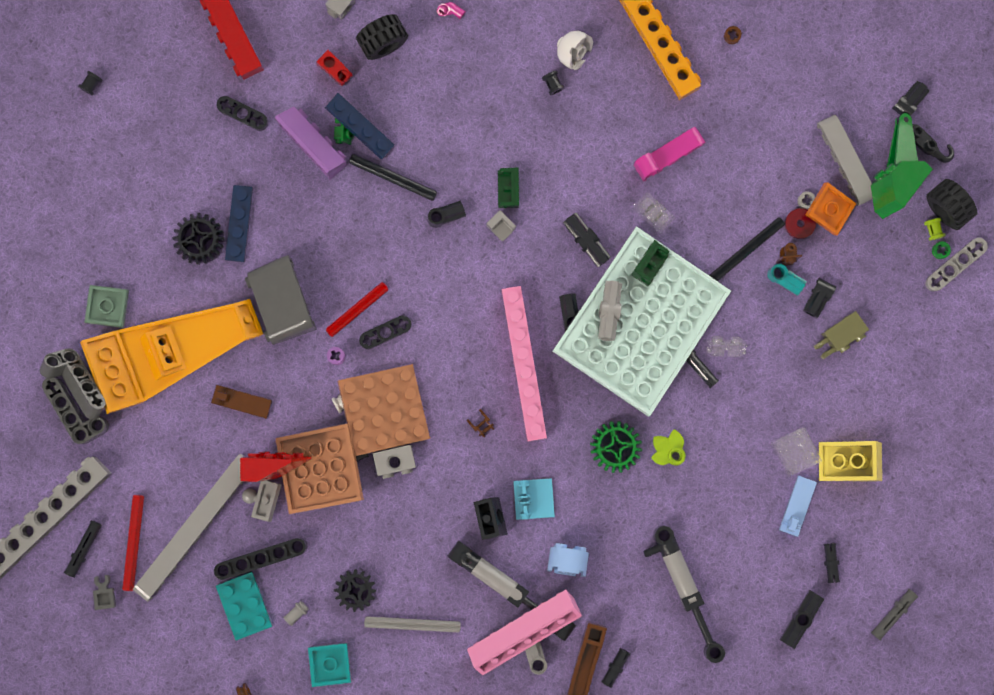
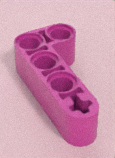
(669, 153)

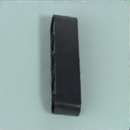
(251, 558)

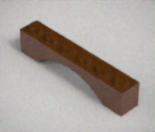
(587, 658)

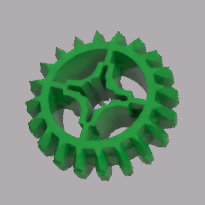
(632, 443)

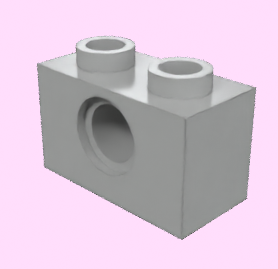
(383, 458)

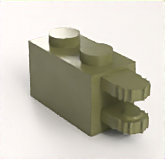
(842, 334)

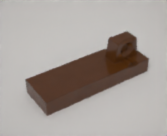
(241, 401)

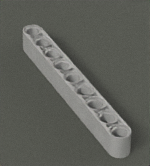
(190, 531)

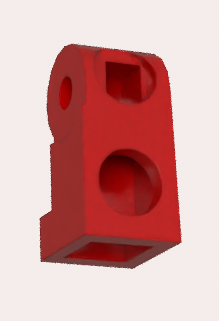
(334, 68)

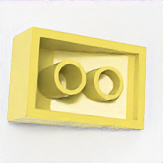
(850, 461)

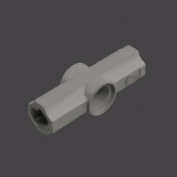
(610, 310)

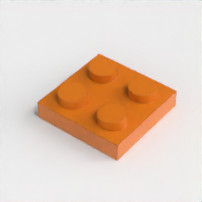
(830, 208)

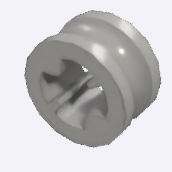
(802, 196)

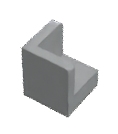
(501, 225)

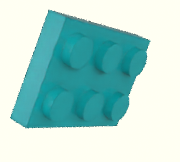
(244, 606)

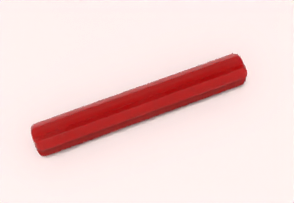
(357, 309)

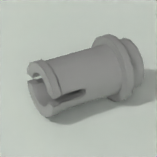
(296, 613)

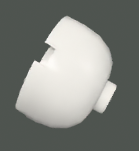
(573, 47)

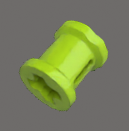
(934, 229)

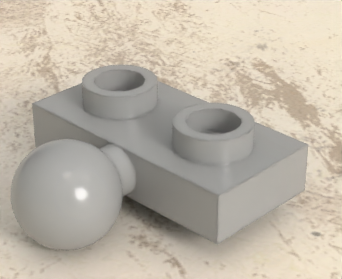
(264, 500)

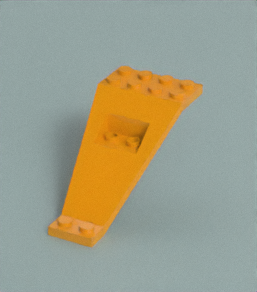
(132, 364)

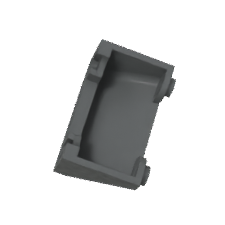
(280, 300)

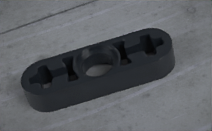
(232, 102)
(374, 342)

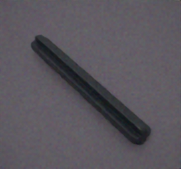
(392, 177)
(747, 249)

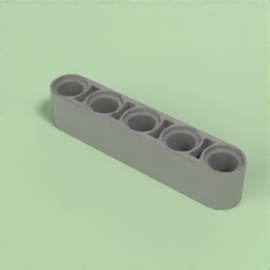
(847, 159)

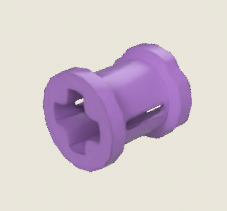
(341, 356)

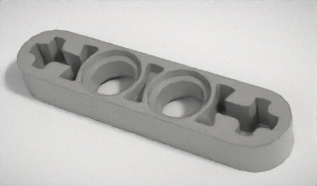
(956, 265)

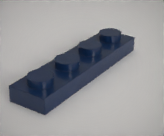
(359, 126)
(238, 223)

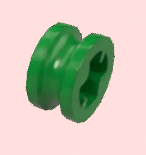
(942, 244)

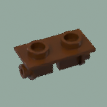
(788, 255)

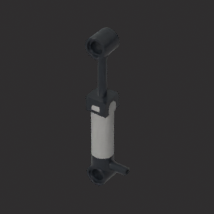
(498, 581)
(685, 585)

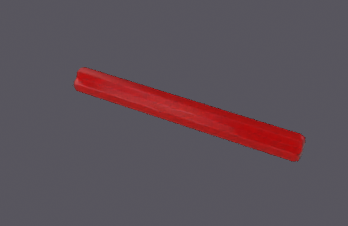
(133, 542)

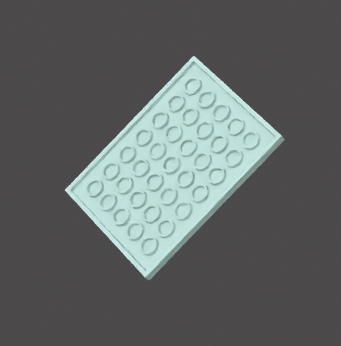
(654, 329)

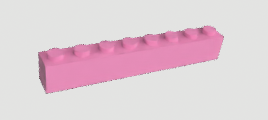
(524, 363)

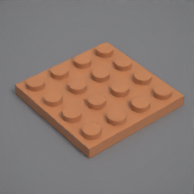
(383, 409)
(329, 476)

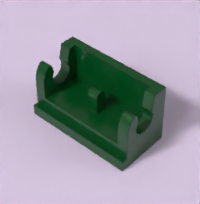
(508, 187)
(650, 263)

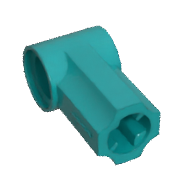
(787, 280)

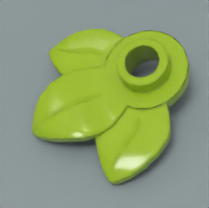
(666, 447)

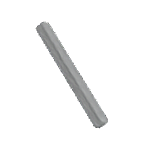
(412, 624)

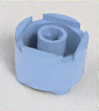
(567, 560)

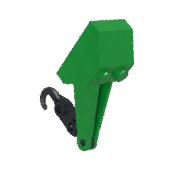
(903, 171)

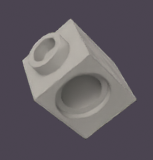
(338, 8)

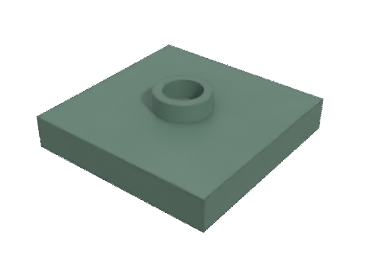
(106, 306)

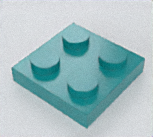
(329, 664)

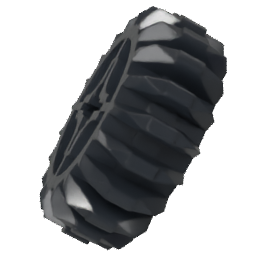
(206, 237)

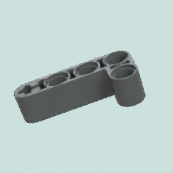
(78, 379)
(71, 408)

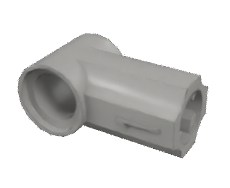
(536, 653)

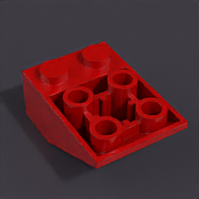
(268, 465)

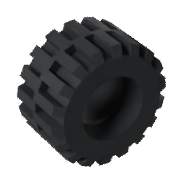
(382, 37)
(952, 204)

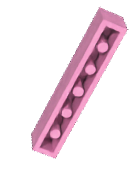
(524, 632)

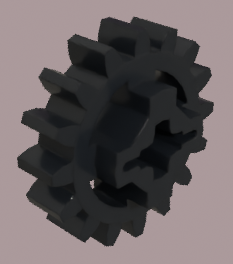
(358, 600)

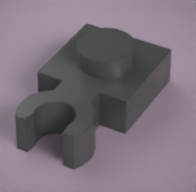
(104, 596)

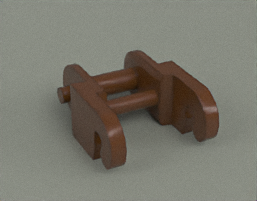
(486, 419)

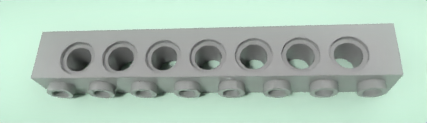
(98, 473)

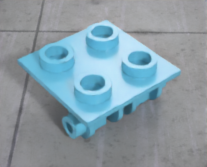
(534, 499)

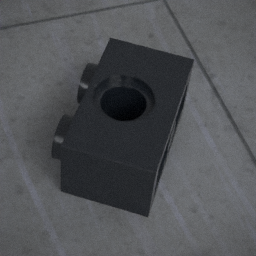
(490, 518)

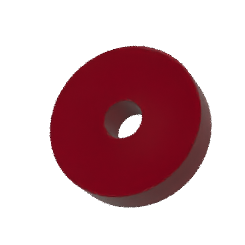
(792, 227)

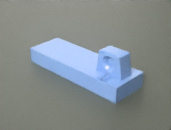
(797, 506)

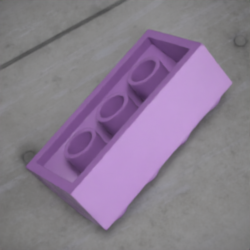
(311, 142)

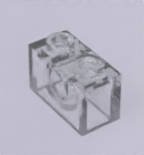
(653, 213)

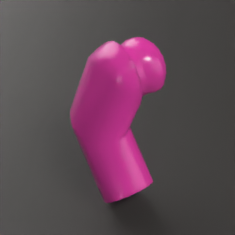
(450, 8)

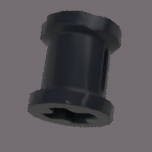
(553, 82)
(90, 83)

